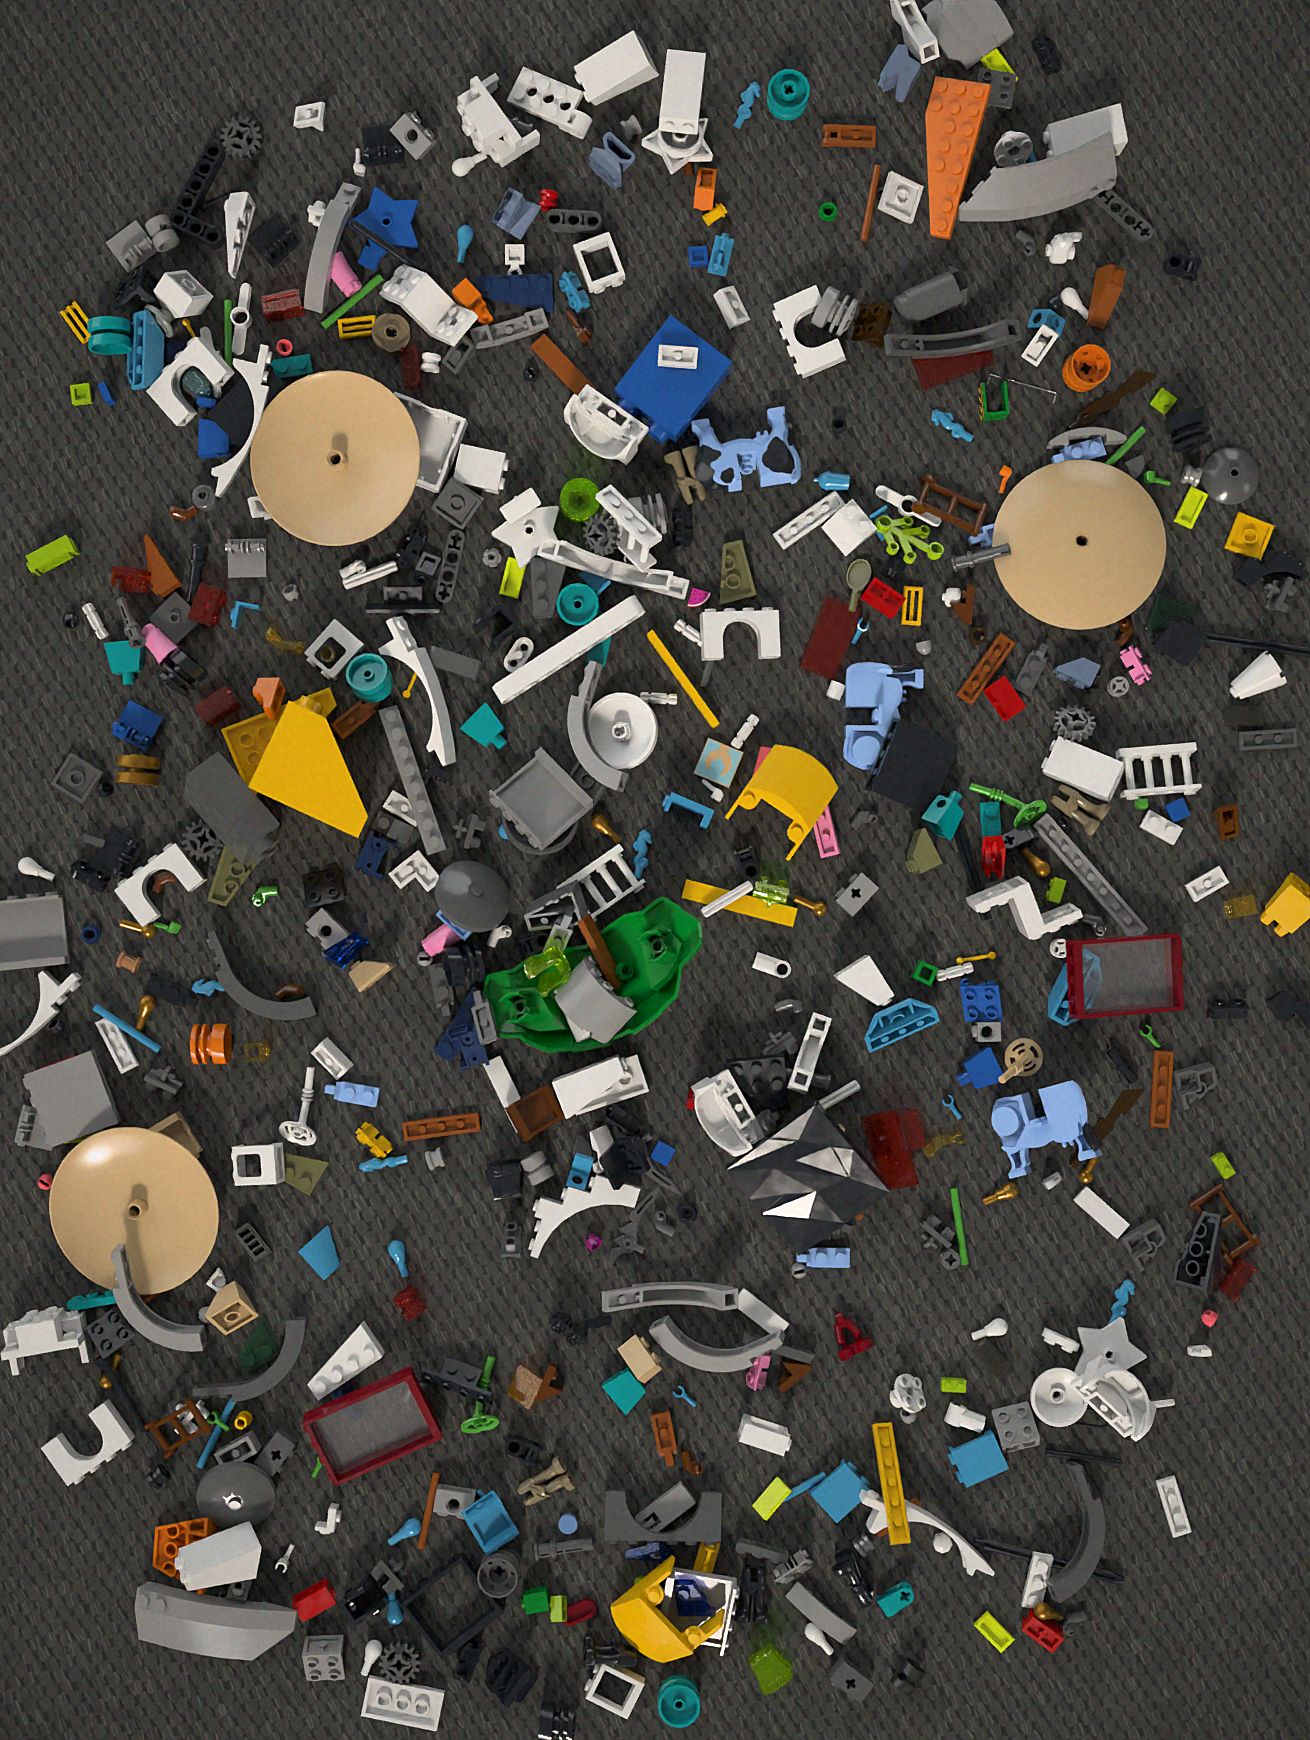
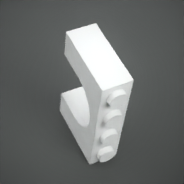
(789, 313)
(166, 388)
(763, 622)
(133, 890)
(73, 1465)

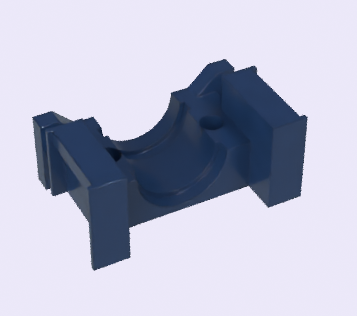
(373, 854)
(472, 1049)

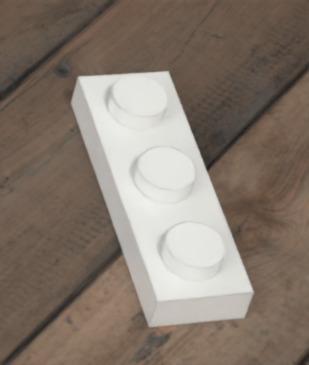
(1035, 1583)

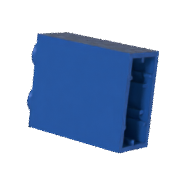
(670, 395)

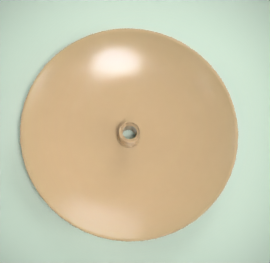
(296, 452)
(1072, 582)
(96, 1200)

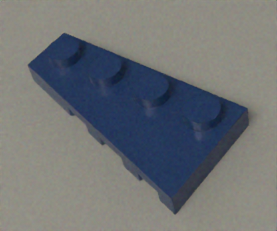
(522, 290)
(447, 1048)

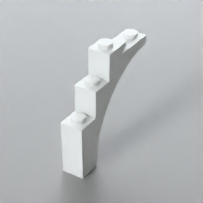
(915, 30)
(554, 1212)

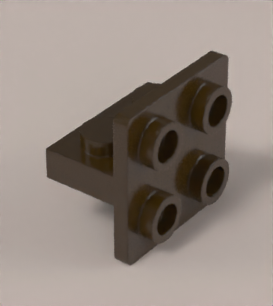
(872, 324)

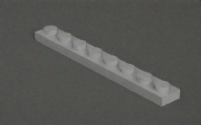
(412, 780)
(1089, 876)

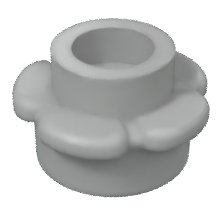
(492, 562)

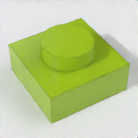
(81, 394)
(1163, 401)

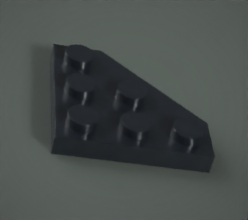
(762, 1079)

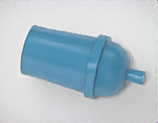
(833, 481)

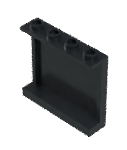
(236, 410)
(911, 765)

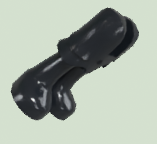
(849, 1566)
(747, 1588)
(616, 1653)

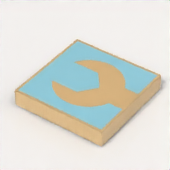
(718, 763)

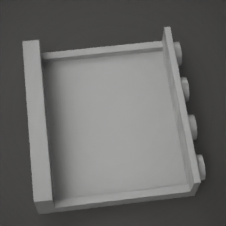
(541, 800)
(33, 932)
(71, 1098)
(719, 1592)

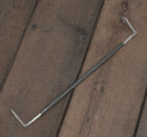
(1022, 384)

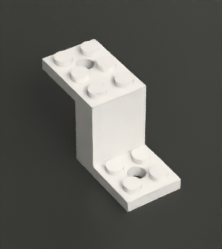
(428, 304)
(1024, 908)

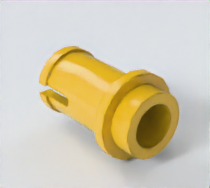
(714, 214)
(243, 1419)

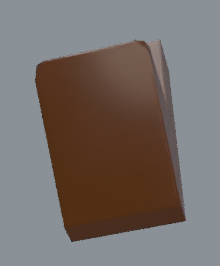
(965, 610)
(1227, 821)
(797, 1371)
(550, 1389)

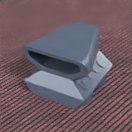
(900, 73)
(611, 161)
(515, 213)

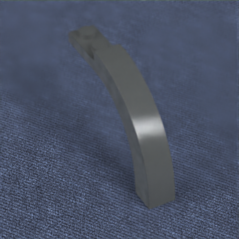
(953, 344)
(243, 996)
(293, 1344)
(1091, 1544)

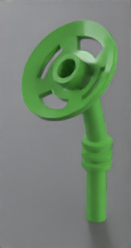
(1026, 811)
(479, 1420)

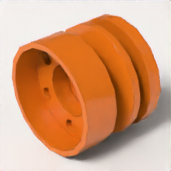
(1089, 358)
(207, 1044)

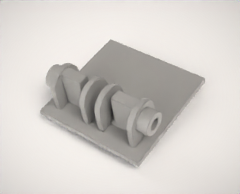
(132, 246)
(246, 558)
(29, 1130)
(788, 1575)

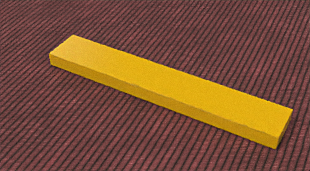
(683, 680)
(745, 905)
(891, 1483)

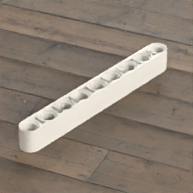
(568, 649)

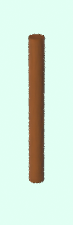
(870, 203)
(428, 1510)

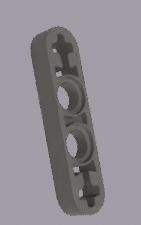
(1124, 211)
(448, 566)
(792, 1352)

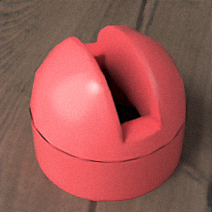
(288, 347)
(46, 1178)
(1209, 1317)

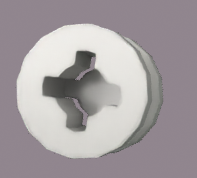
(430, 362)
(1061, 953)

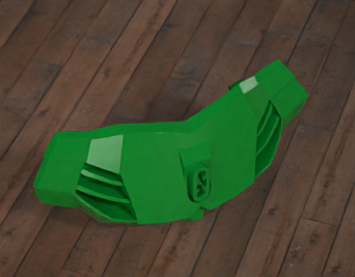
(652, 940)

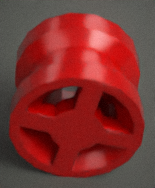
(548, 199)

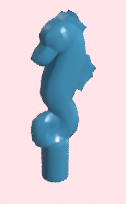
(748, 99)
(946, 421)
(641, 846)
(207, 988)
(376, 1163)
(1122, 1295)

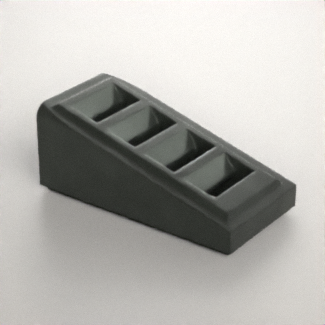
(254, 1231)

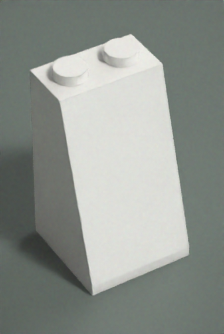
(615, 69)
(682, 91)
(1078, 130)
(1083, 769)
(585, 1084)
(220, 1558)

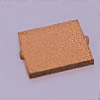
(525, 1387)

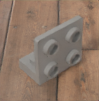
(1015, 1427)
(323, 1657)

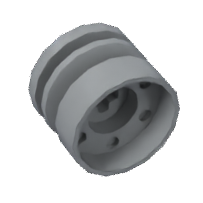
(834, 311)
(653, 512)

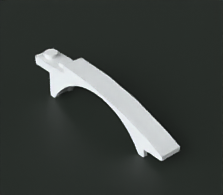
(255, 376)
(651, 579)
(405, 649)
(51, 994)
(877, 1521)

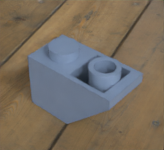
(1079, 671)

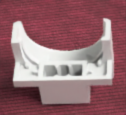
(488, 123)
(43, 1333)

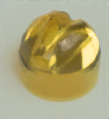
(324, 654)

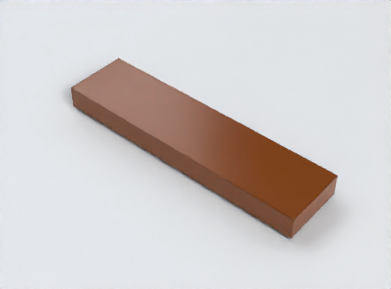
(560, 364)
(986, 668)
(599, 950)
(1161, 1088)
(441, 1126)

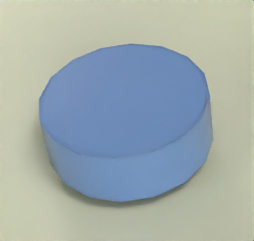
(568, 1523)

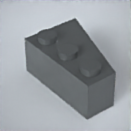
(547, 583)
(546, 909)

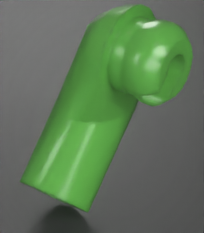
(262, 894)

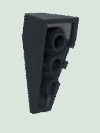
(1202, 1256)

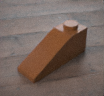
(1105, 293)
(162, 577)

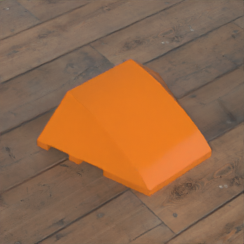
(177, 1535)

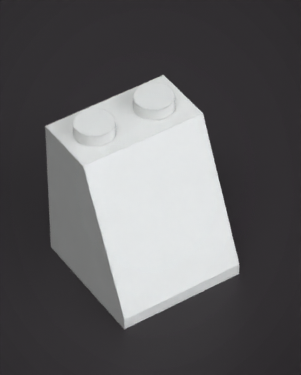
(866, 980)

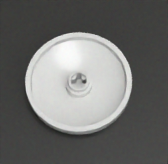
(623, 729)

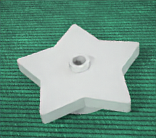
(679, 147)
(526, 545)
(1110, 1338)

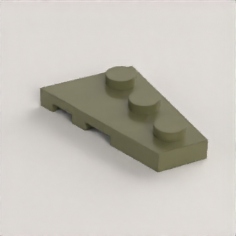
(735, 574)
(228, 878)
(303, 1172)

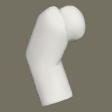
(356, 566)

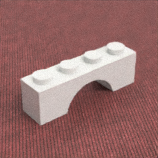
(809, 1053)

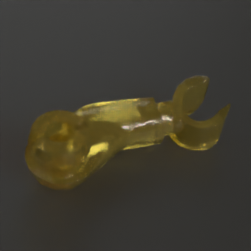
(272, 636)
(938, 1141)

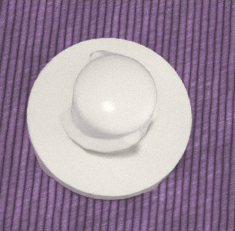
(1013, 149)
(908, 1393)

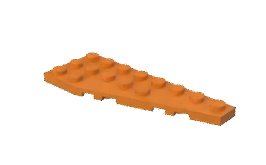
(952, 133)

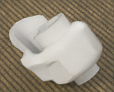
(1062, 247)

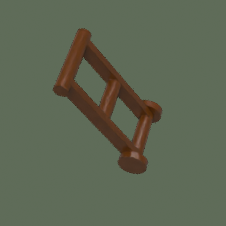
(920, 507)
(1252, 1238)
(173, 1417)

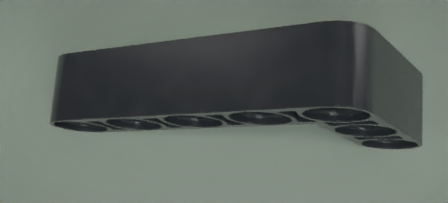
(197, 197)

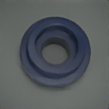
(85, 936)

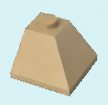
(368, 972)
(230, 1308)

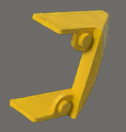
(792, 784)
(649, 1629)

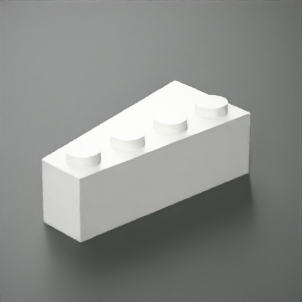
(351, 1358)

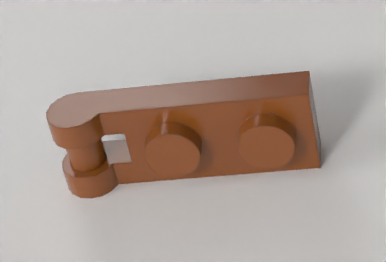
(849, 136)

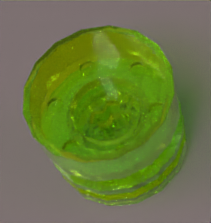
(571, 492)

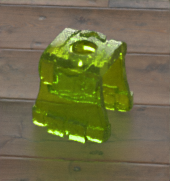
(548, 981)
(770, 1669)

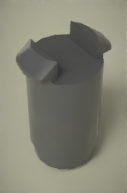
(930, 298)

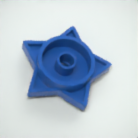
(398, 213)

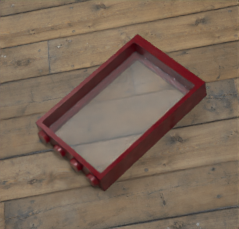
(1124, 975)
(372, 1426)

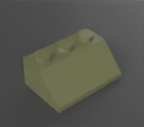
(921, 853)

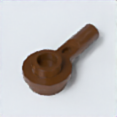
(583, 333)

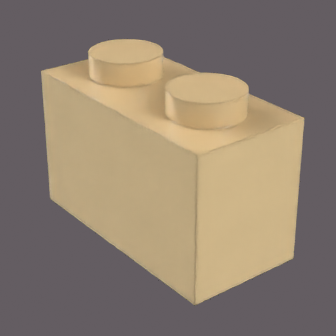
(639, 1358)

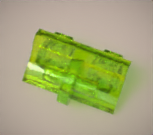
(771, 893)

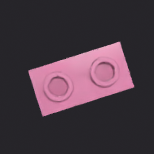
(1133, 658)
(755, 1377)

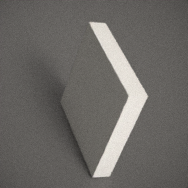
(900, 197)

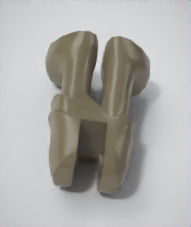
(684, 482)
(1071, 808)
(541, 1490)

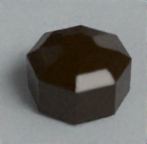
(977, 635)

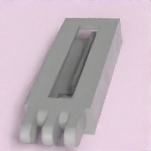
(666, 1507)

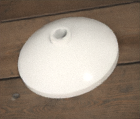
(1058, 1410)

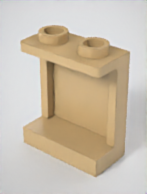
(178, 1129)

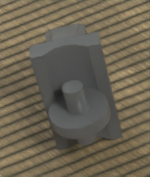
(1277, 592)
(467, 838)
(779, 1043)
(164, 1080)
(944, 1237)
(511, 1241)
(393, 1582)
(239, 1590)

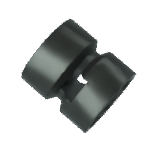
(908, 1676)

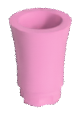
(344, 276)
(158, 644)
(440, 939)

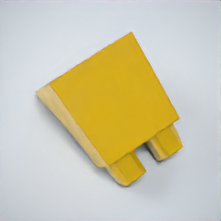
(1288, 906)

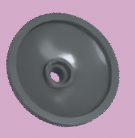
(1221, 484)

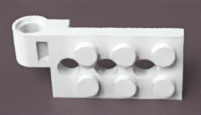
(568, 120)

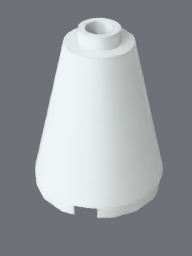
(1257, 677)

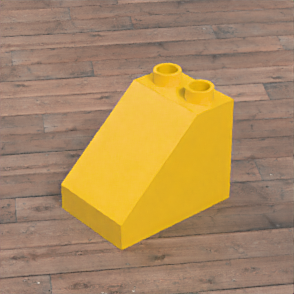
(308, 771)

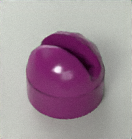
(593, 1242)

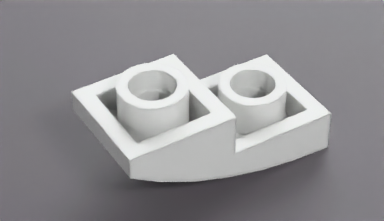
(601, 1141)

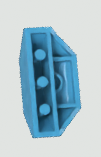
(147, 353)
(1058, 1000)
(899, 1022)

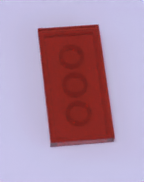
(940, 370)
(830, 639)
(890, 1149)

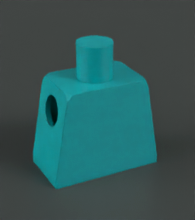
(125, 660)
(485, 727)
(944, 815)
(624, 1389)

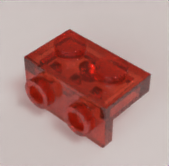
(207, 605)

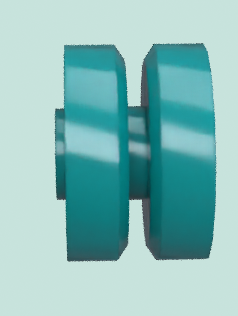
(788, 94)
(109, 335)
(588, 609)
(369, 678)
(678, 1701)

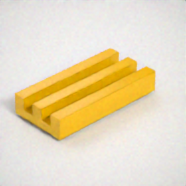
(69, 309)
(358, 327)
(919, 607)

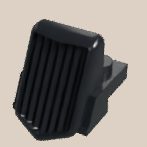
(509, 1677)

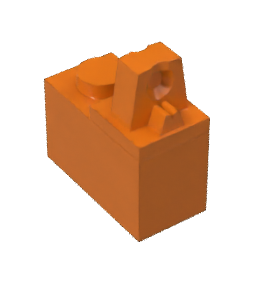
(470, 298)

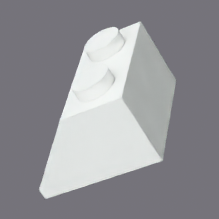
(849, 527)

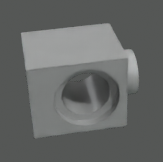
(995, 1031)

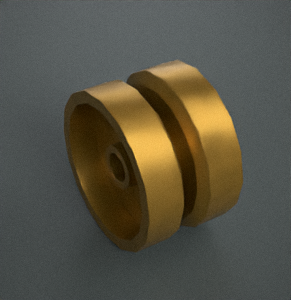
(137, 770)

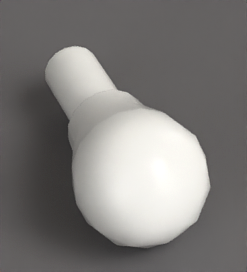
(463, 165)
(1070, 298)
(29, 866)
(995, 1328)
(816, 1635)
(372, 1652)

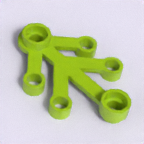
(888, 527)

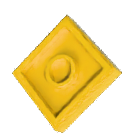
(1249, 536)

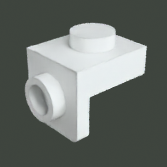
(334, 1516)

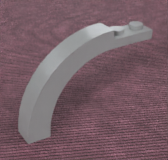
(326, 246)
(580, 734)
(661, 1293)
(144, 1319)
(709, 1358)

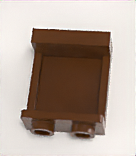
(535, 1112)

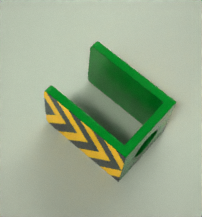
(987, 416)

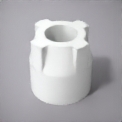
(835, 690)

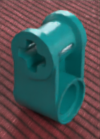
(893, 1600)

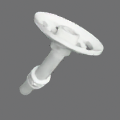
(296, 1134)

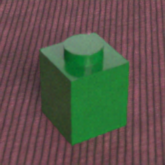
(924, 972)
(535, 1599)

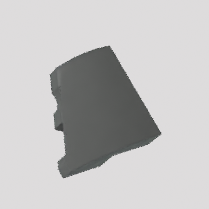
(1201, 1078)
(1149, 1239)

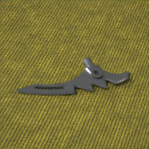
(642, 1140)
(628, 1241)

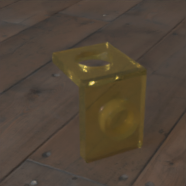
(1240, 906)
(264, 1052)

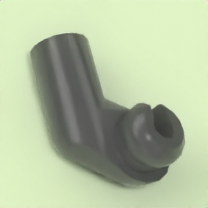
(1071, 1620)

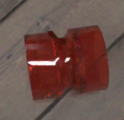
(409, 1303)

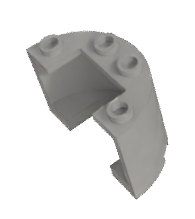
(592, 1003)

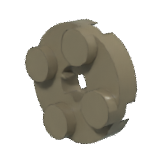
(390, 322)

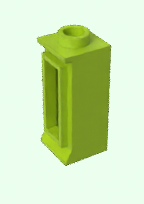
(51, 555)

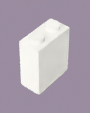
(481, 468)

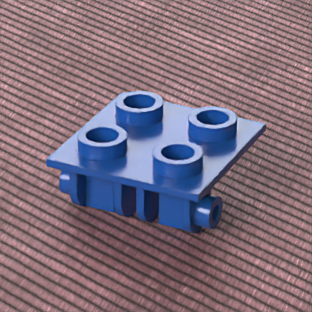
(137, 725)
(981, 1003)

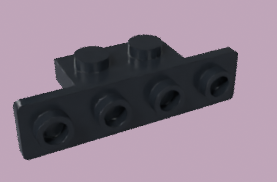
(403, 600)
(458, 1378)

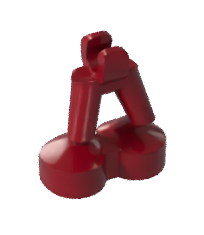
(859, 1345)

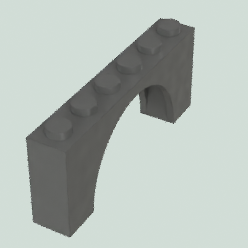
(702, 1526)

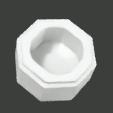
(942, 1542)

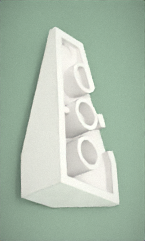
(238, 216)

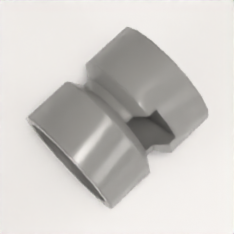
(163, 235)
(536, 1167)

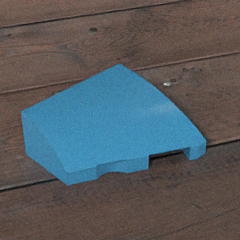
(321, 1253)

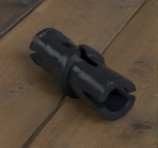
(1122, 1065)

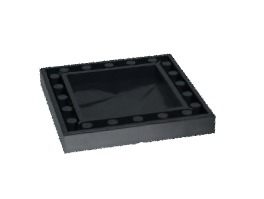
(808, 1178)

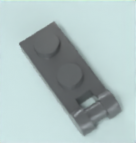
(761, 1550)

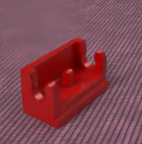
(883, 598)
(1004, 698)
(993, 856)
(314, 1600)
(1043, 1631)

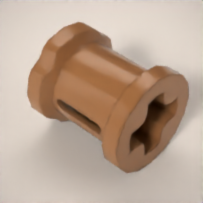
(129, 962)

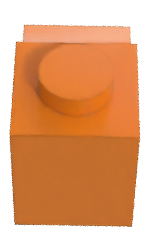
(705, 188)
(270, 694)

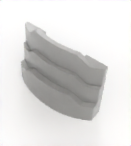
(967, 28)

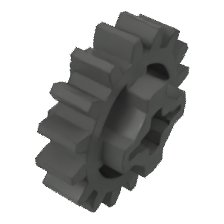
(250, 133)
(601, 534)
(1073, 723)
(212, 843)
(391, 1665)

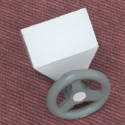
(179, 297)

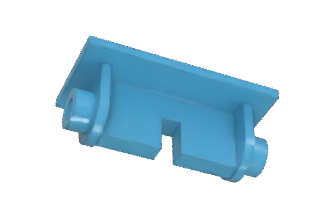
(720, 255)
(569, 284)

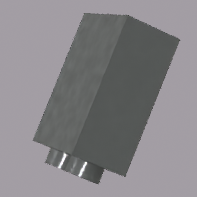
(232, 810)

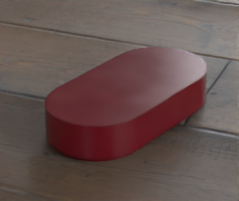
(580, 1611)

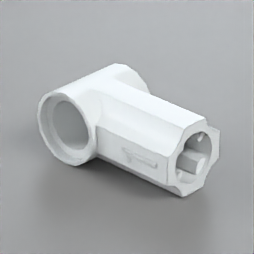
(769, 965)
(961, 1416)

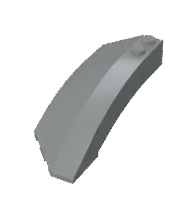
(1044, 184)
(209, 1623)

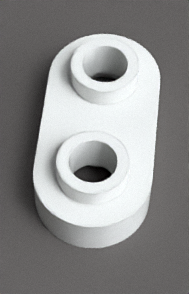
(518, 655)
(1053, 1337)

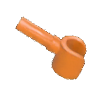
(1005, 472)

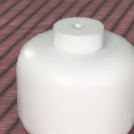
(952, 595)

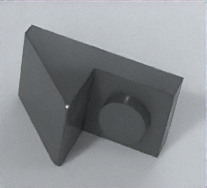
(459, 354)
(392, 827)

